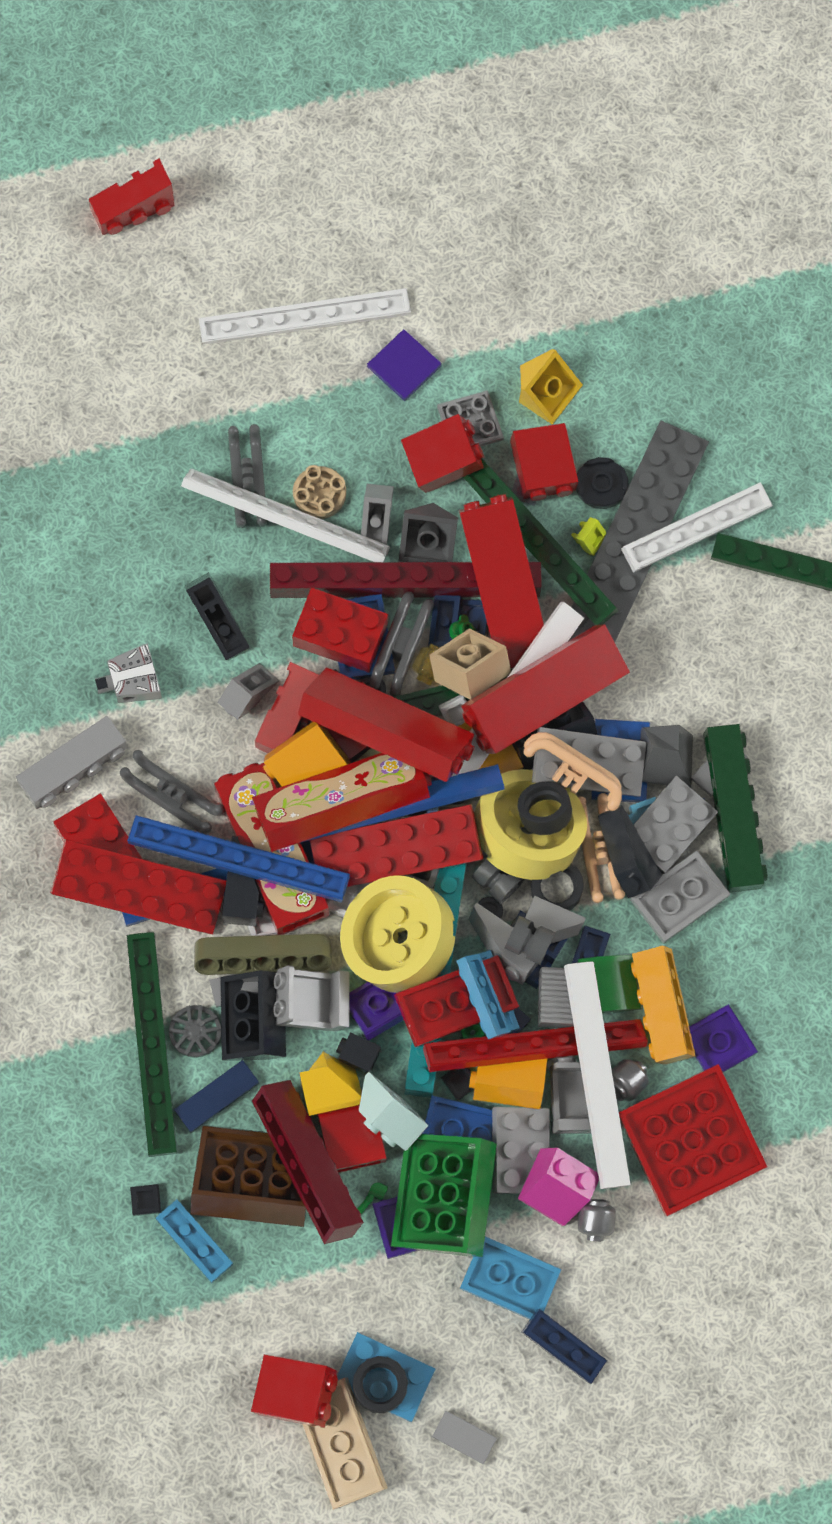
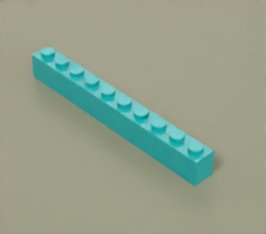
(448, 885)

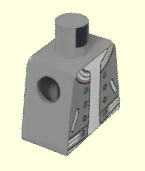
(131, 676)

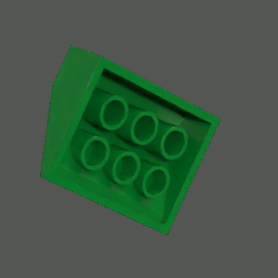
(444, 1195)

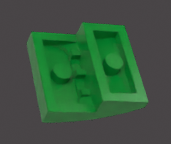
(615, 983)

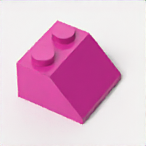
(558, 1185)

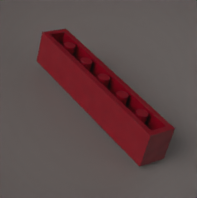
(307, 1161)

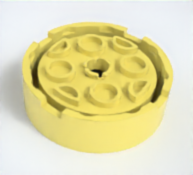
(522, 853)
(372, 927)

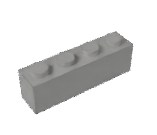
(72, 762)

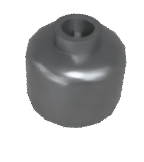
(629, 1079)
(597, 1219)

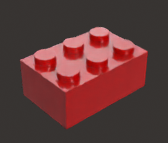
(340, 630)
(96, 826)

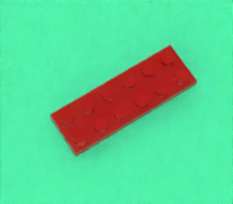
(401, 846)
(138, 887)

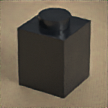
(358, 1053)

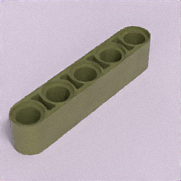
(265, 953)

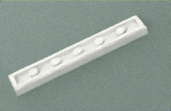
(696, 527)

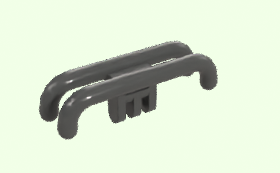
(247, 472)
(401, 643)
(171, 793)

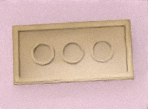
(345, 1451)

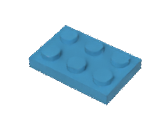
(510, 1279)
(381, 1383)

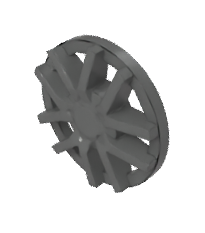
(195, 1031)

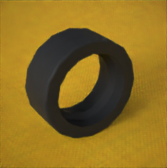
(545, 791)
(578, 886)
(395, 1368)

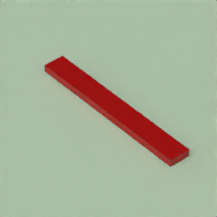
(526, 1046)

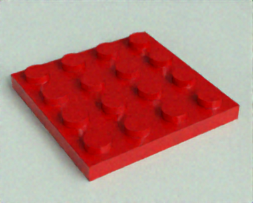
(691, 1140)

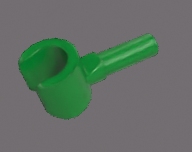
(378, 1191)

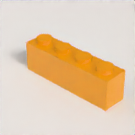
(663, 1005)

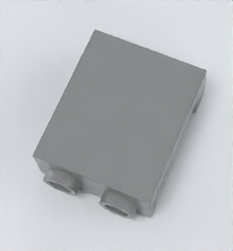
(311, 999)
(568, 1098)

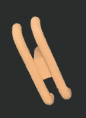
(575, 766)
(596, 853)

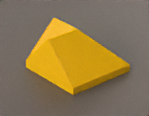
(547, 385)
(330, 1085)

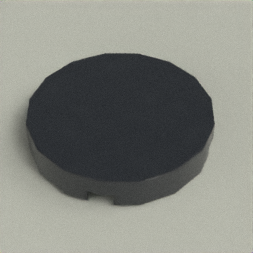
(601, 492)

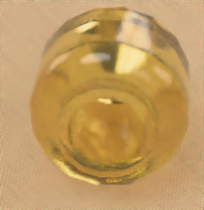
(423, 666)

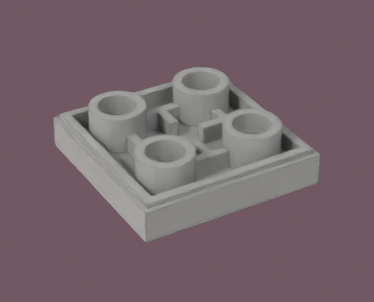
(481, 414)

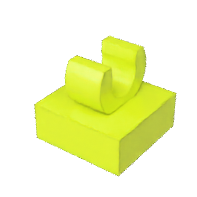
(590, 536)

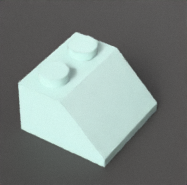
(389, 1114)

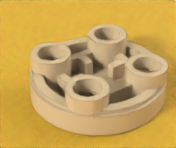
(319, 491)

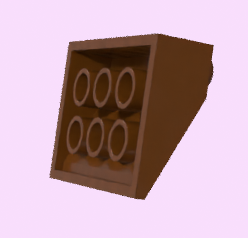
(243, 1179)

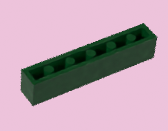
(735, 813)

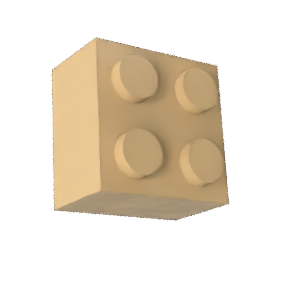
(470, 664)

